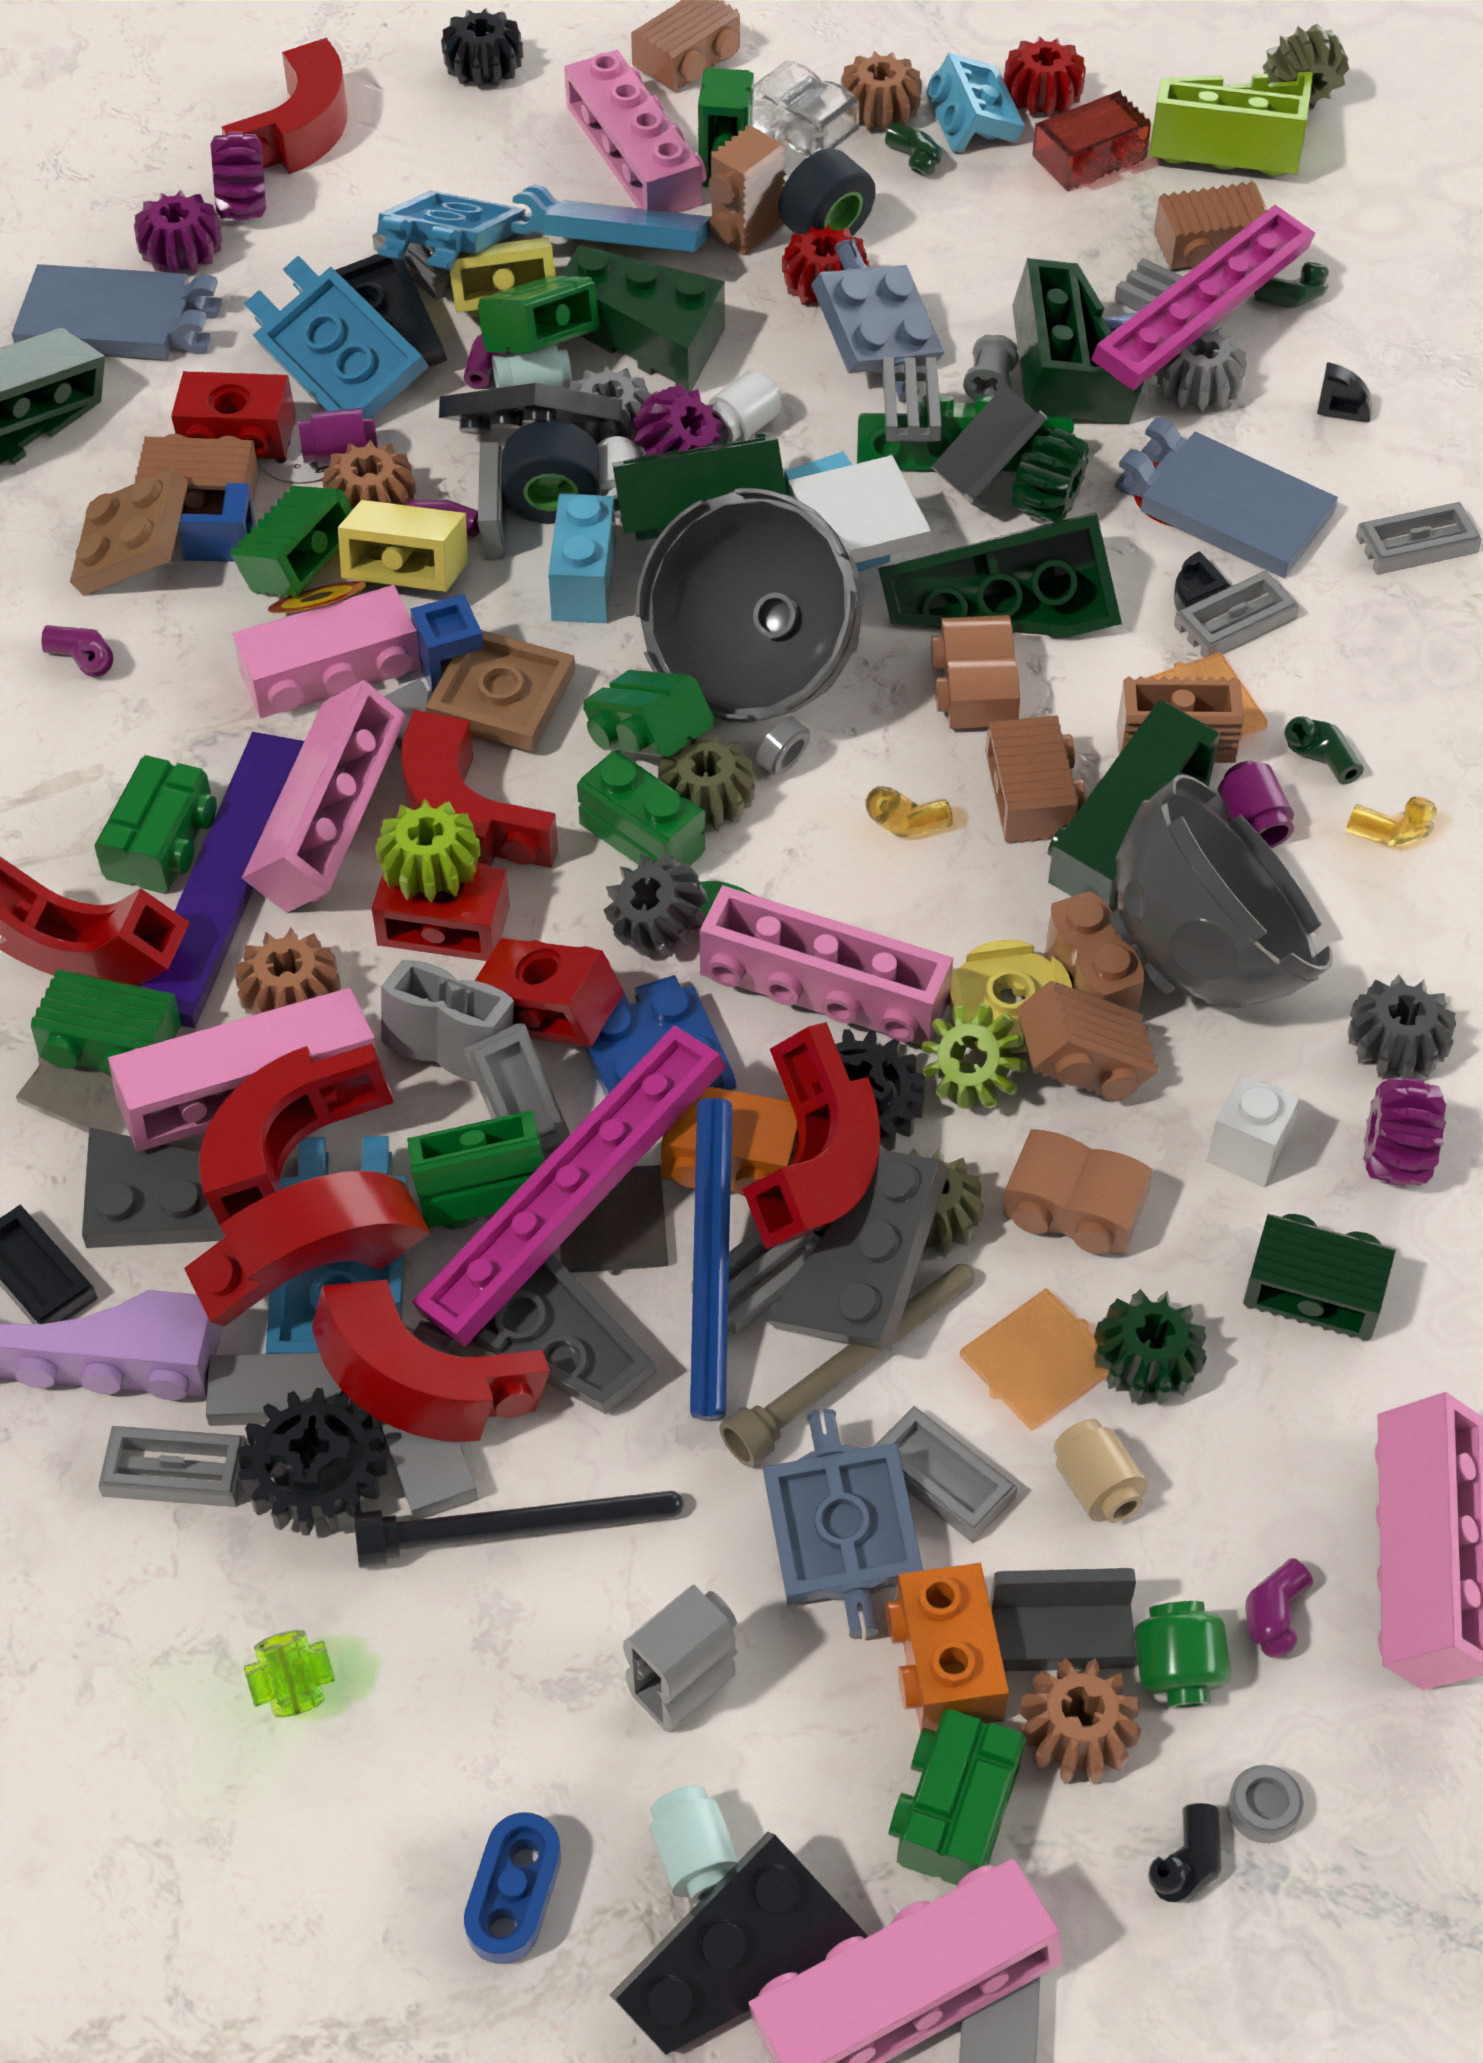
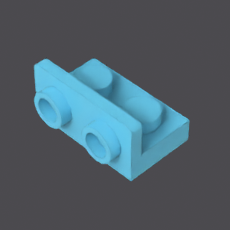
(972, 99)

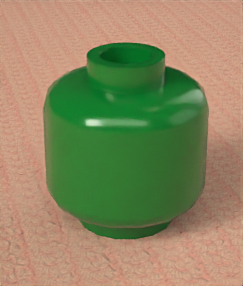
(1182, 1653)

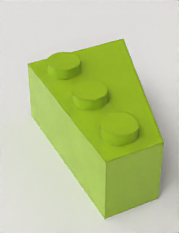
(1232, 124)

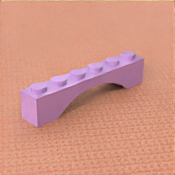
(143, 1345)

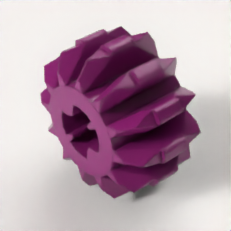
(238, 176)
(177, 232)
(675, 422)
(1404, 1132)

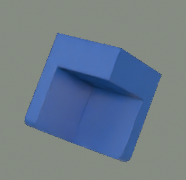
(212, 535)
(443, 632)

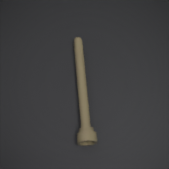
(753, 1431)

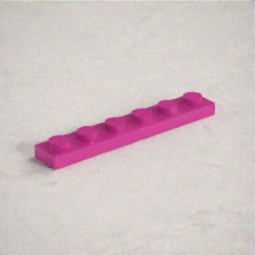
(1202, 297)
(568, 1185)

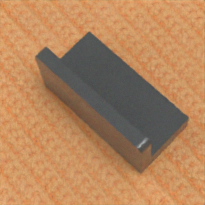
(988, 443)
(1063, 1615)

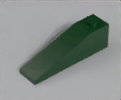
(1043, 577)

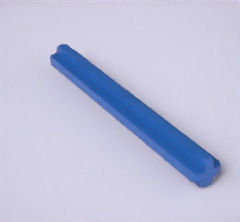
(711, 1259)

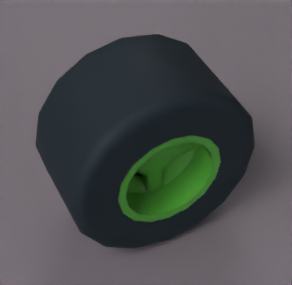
(827, 191)
(547, 462)

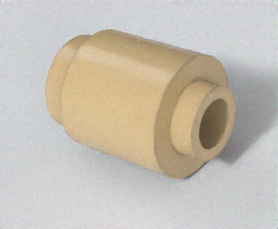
(1100, 1471)

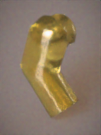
(904, 816)
(1396, 829)

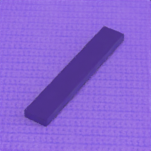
(215, 889)

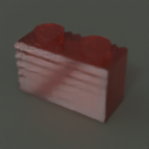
(1092, 140)

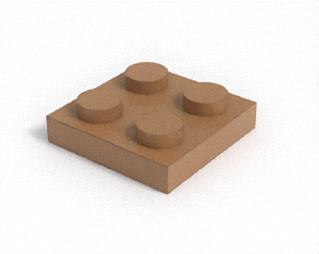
(129, 531)
(504, 689)

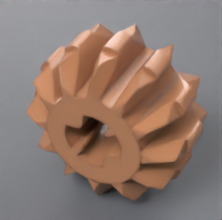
(885, 89)
(371, 475)
(285, 972)
(1095, 1703)

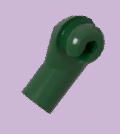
(917, 143)
(1298, 291)
(1324, 743)

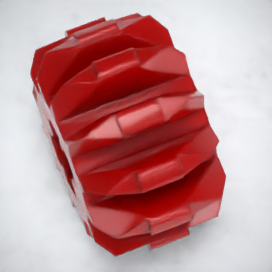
(1044, 76)
(812, 254)

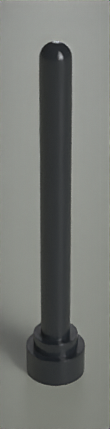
(385, 1537)

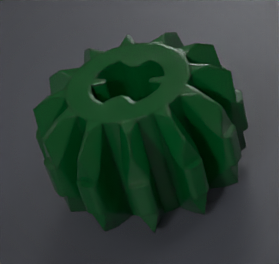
(1050, 474)
(1126, 1341)

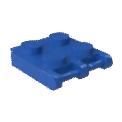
(639, 1026)

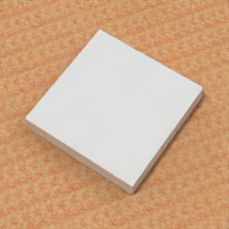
(866, 507)

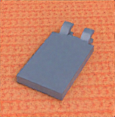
(120, 309)
(1225, 497)

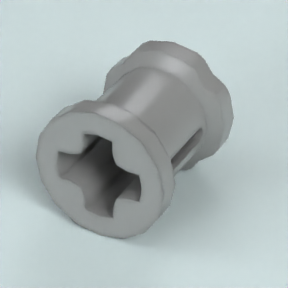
(993, 361)

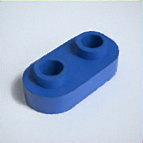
(511, 1890)

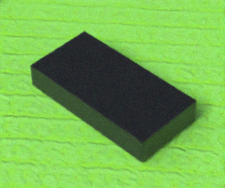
(38, 1272)

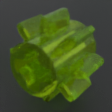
(289, 1673)

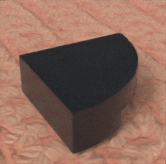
(1344, 394)
(1197, 581)

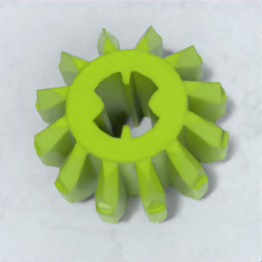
(427, 850)
(990, 1039)

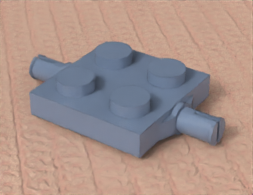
(875, 315)
(842, 1523)

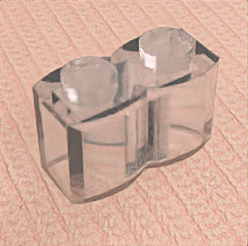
(804, 109)

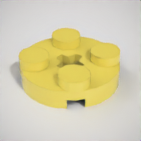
(999, 967)

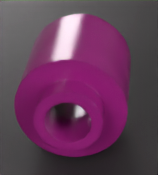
(332, 431)
(1258, 797)

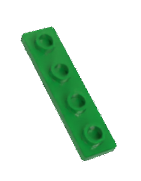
(922, 455)

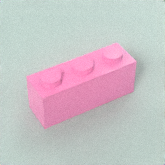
(327, 651)

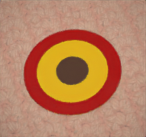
(317, 597)

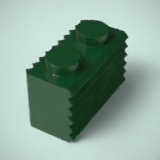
(1319, 1275)

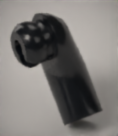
(1195, 1863)

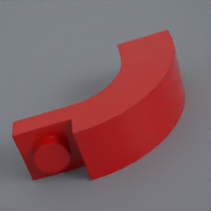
(313, 115)
(435, 765)
(109, 941)
(275, 1112)
(834, 1147)
(302, 1227)
(411, 1383)

